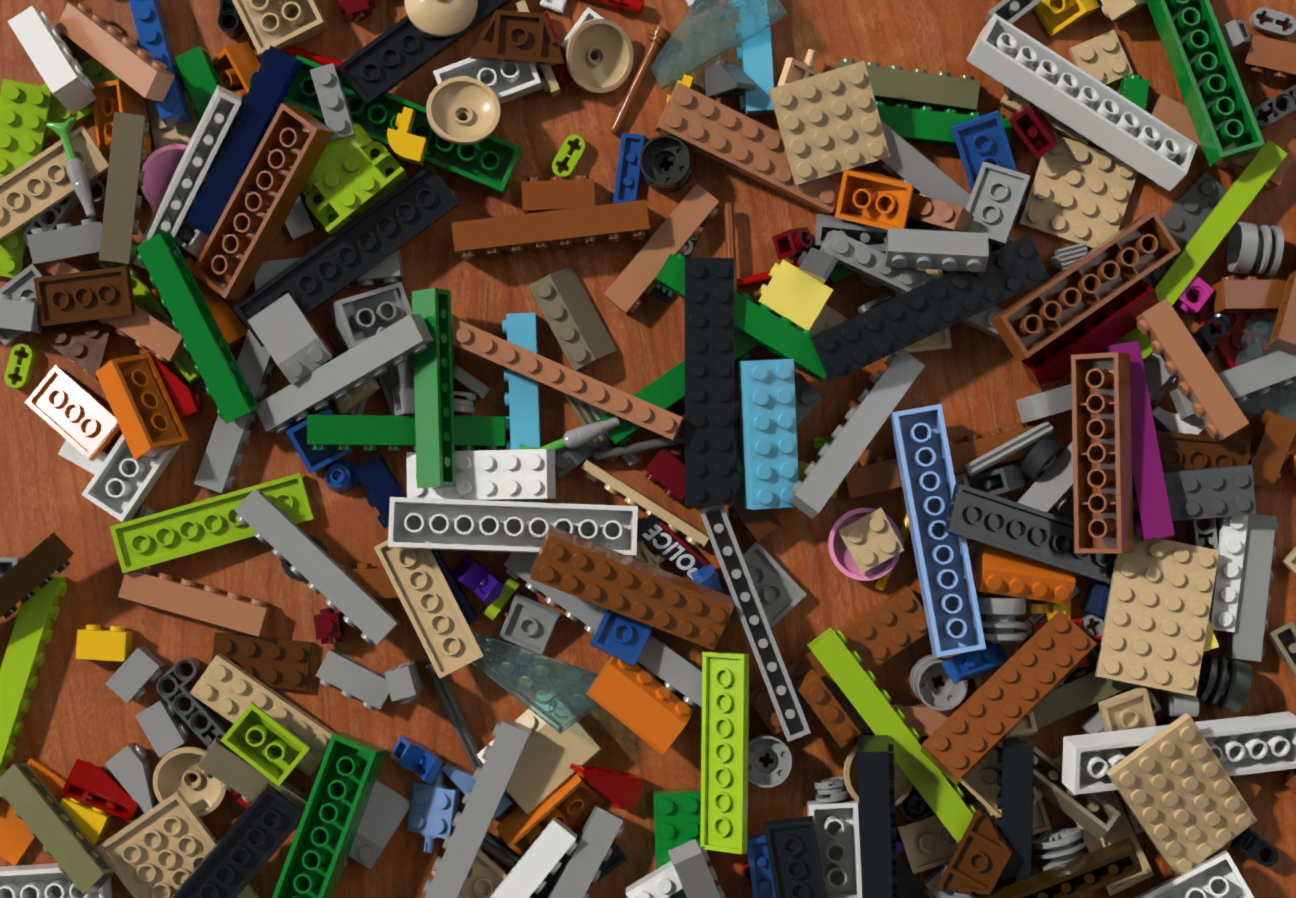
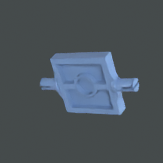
(432, 810)

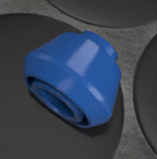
(345, 481)

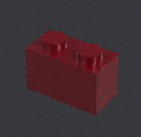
(1034, 129)
(669, 472)

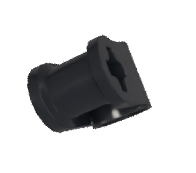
(227, 13)
(1208, 336)
(1251, 844)

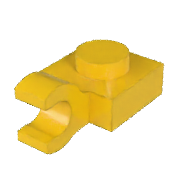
(1049, 609)

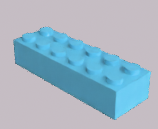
(768, 432)

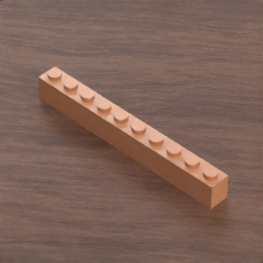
(567, 380)

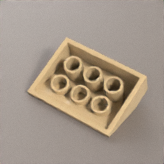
(280, 21)
(547, 760)

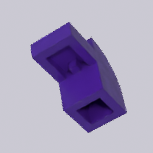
(479, 579)

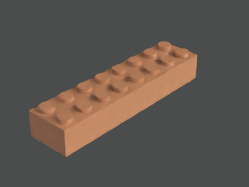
(742, 146)

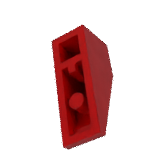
(182, 395)
(616, 786)
(97, 789)

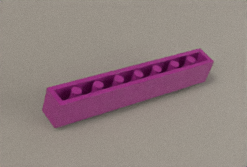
(1148, 480)

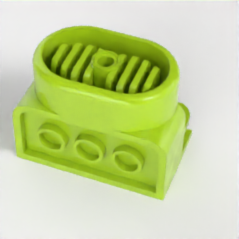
(351, 179)

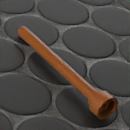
(658, 38)
(730, 237)

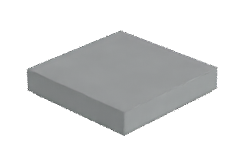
(529, 624)

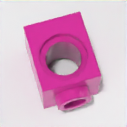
(1202, 292)

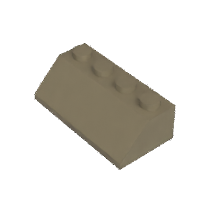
(572, 318)

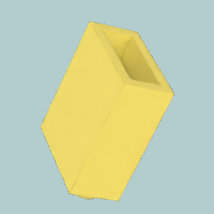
(794, 295)

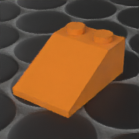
(874, 199)

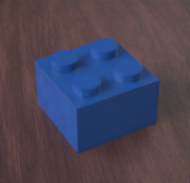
(313, 458)

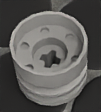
(1255, 249)
(1000, 618)
(936, 695)
(777, 770)
(1058, 846)

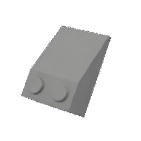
(362, 314)
(290, 338)
(379, 822)

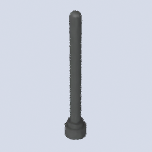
(637, 447)

